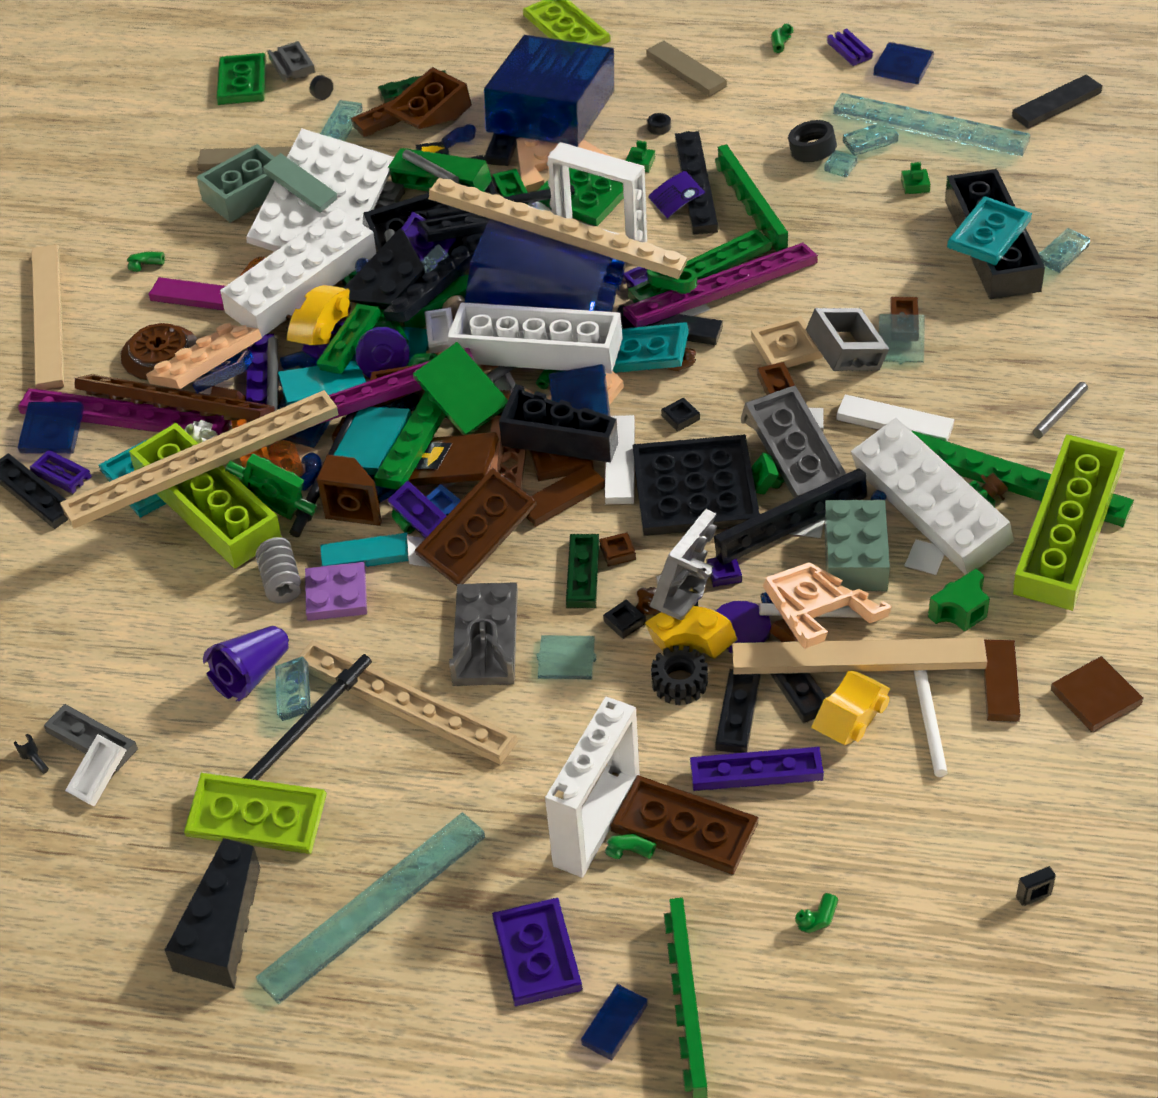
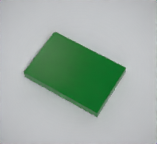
(241, 78)
(461, 389)

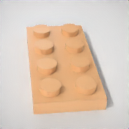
(203, 356)

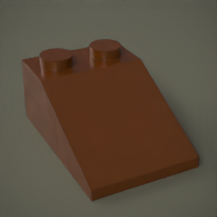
(431, 100)

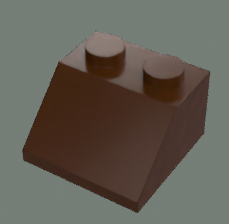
(348, 492)

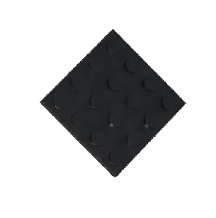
(693, 475)

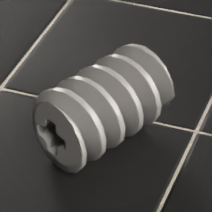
(278, 570)

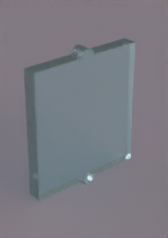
(903, 337)
(566, 657)

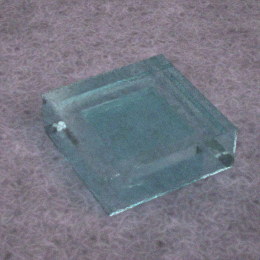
(840, 163)

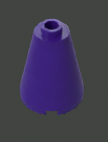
(244, 660)

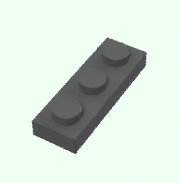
(80, 731)

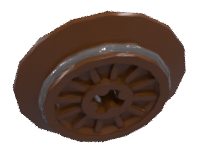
(152, 346)

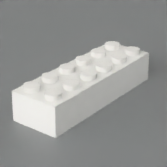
(312, 259)
(537, 336)
(933, 496)

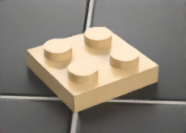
(786, 343)

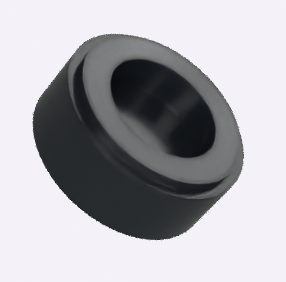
(321, 87)
(659, 123)

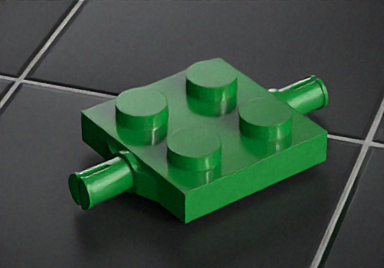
(273, 486)

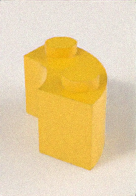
(318, 315)
(700, 630)
(851, 708)

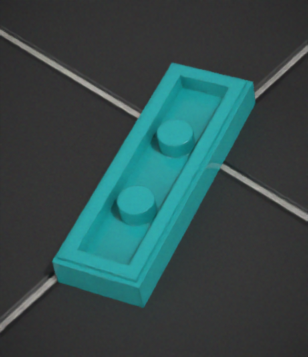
(371, 551)

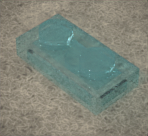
(870, 138)
(1064, 250)
(292, 688)

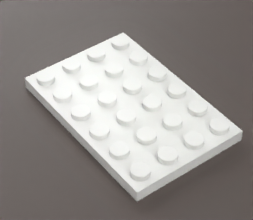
(346, 168)

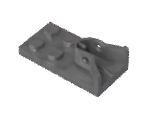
(793, 440)
(685, 570)
(484, 634)

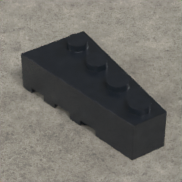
(556, 428)
(215, 921)

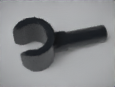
(29, 751)

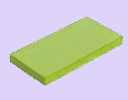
(565, 22)
(255, 813)

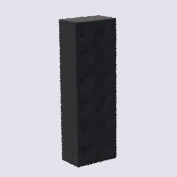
(1021, 267)

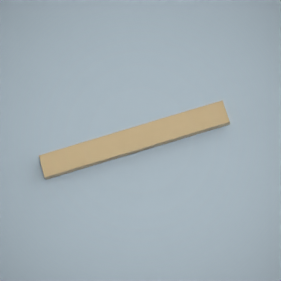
(47, 318)
(860, 656)
(413, 705)

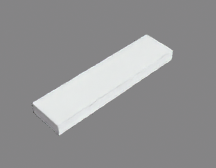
(878, 414)
(620, 472)

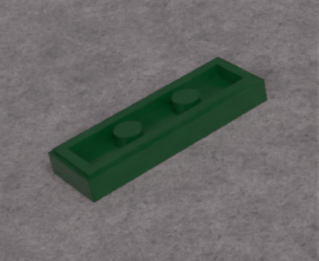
(582, 571)

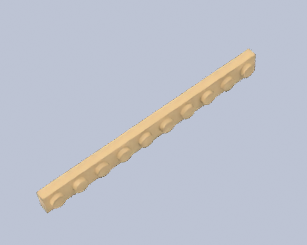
(558, 227)
(198, 459)

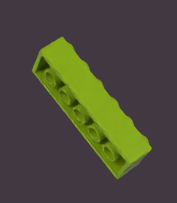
(212, 502)
(1068, 522)

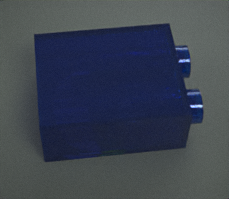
(549, 90)
(541, 272)

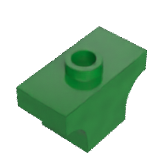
(961, 602)

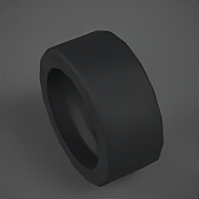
(812, 151)

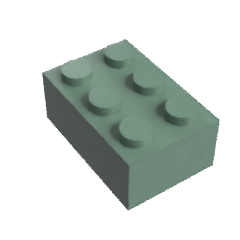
(237, 183)
(857, 543)

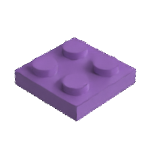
(335, 591)

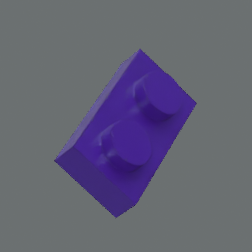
(416, 509)

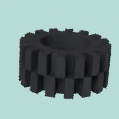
(683, 661)

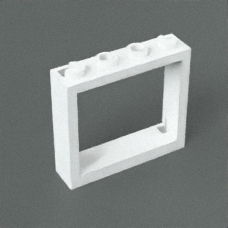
(628, 173)
(579, 831)

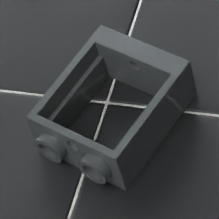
(869, 345)

